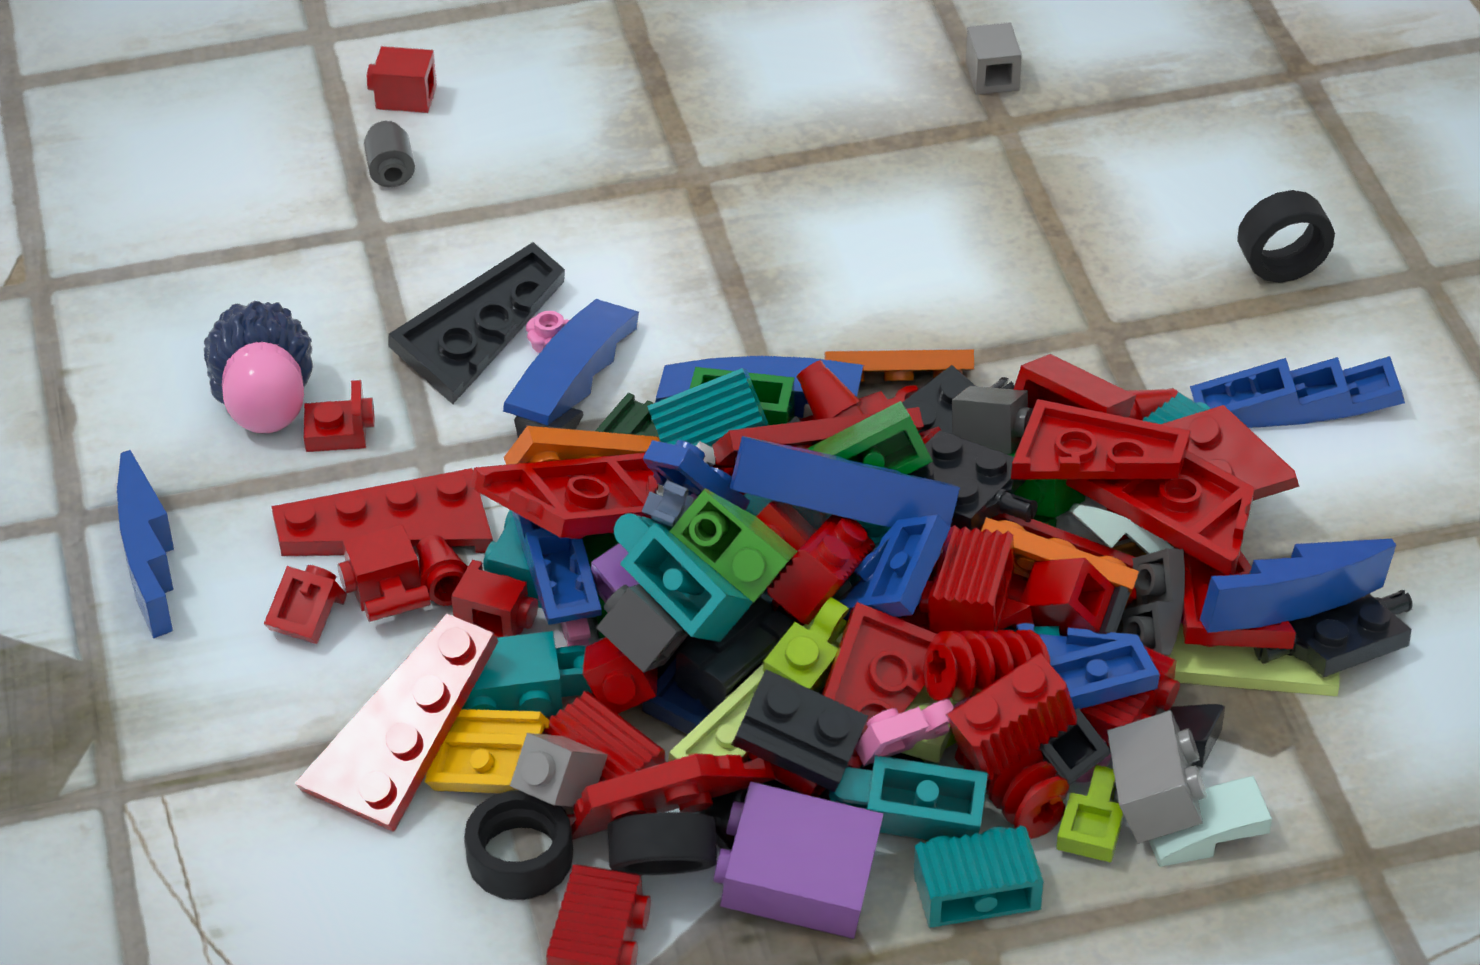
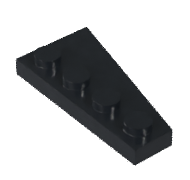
(472, 325)

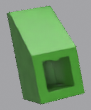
(733, 543)

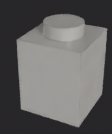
(993, 58)
(556, 768)

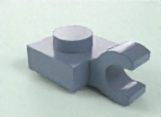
(670, 506)

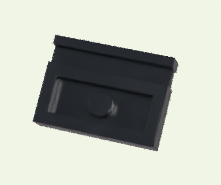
(800, 730)

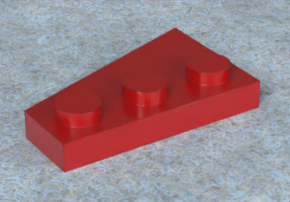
(877, 665)

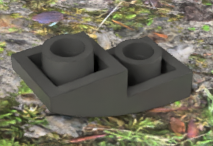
(1159, 599)

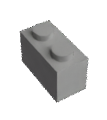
(1156, 777)

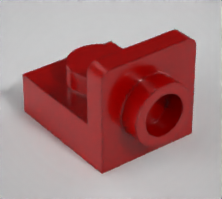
(339, 423)
(304, 602)

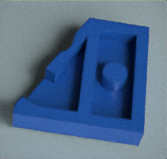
(685, 466)
(899, 566)
(1099, 665)

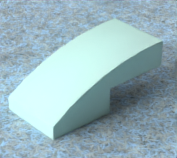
(1111, 527)
(1227, 813)

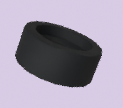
(1275, 214)
(662, 843)
(514, 878)

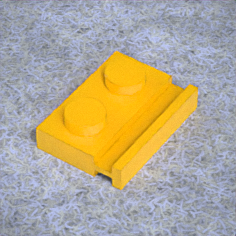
(483, 750)

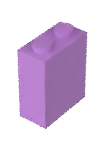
(798, 859)

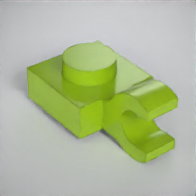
(809, 654)
(1092, 821)

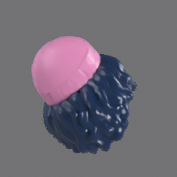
(259, 365)

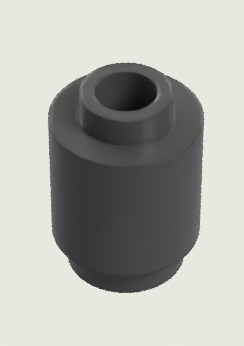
(388, 154)

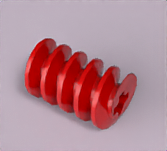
(971, 660)
(1027, 793)

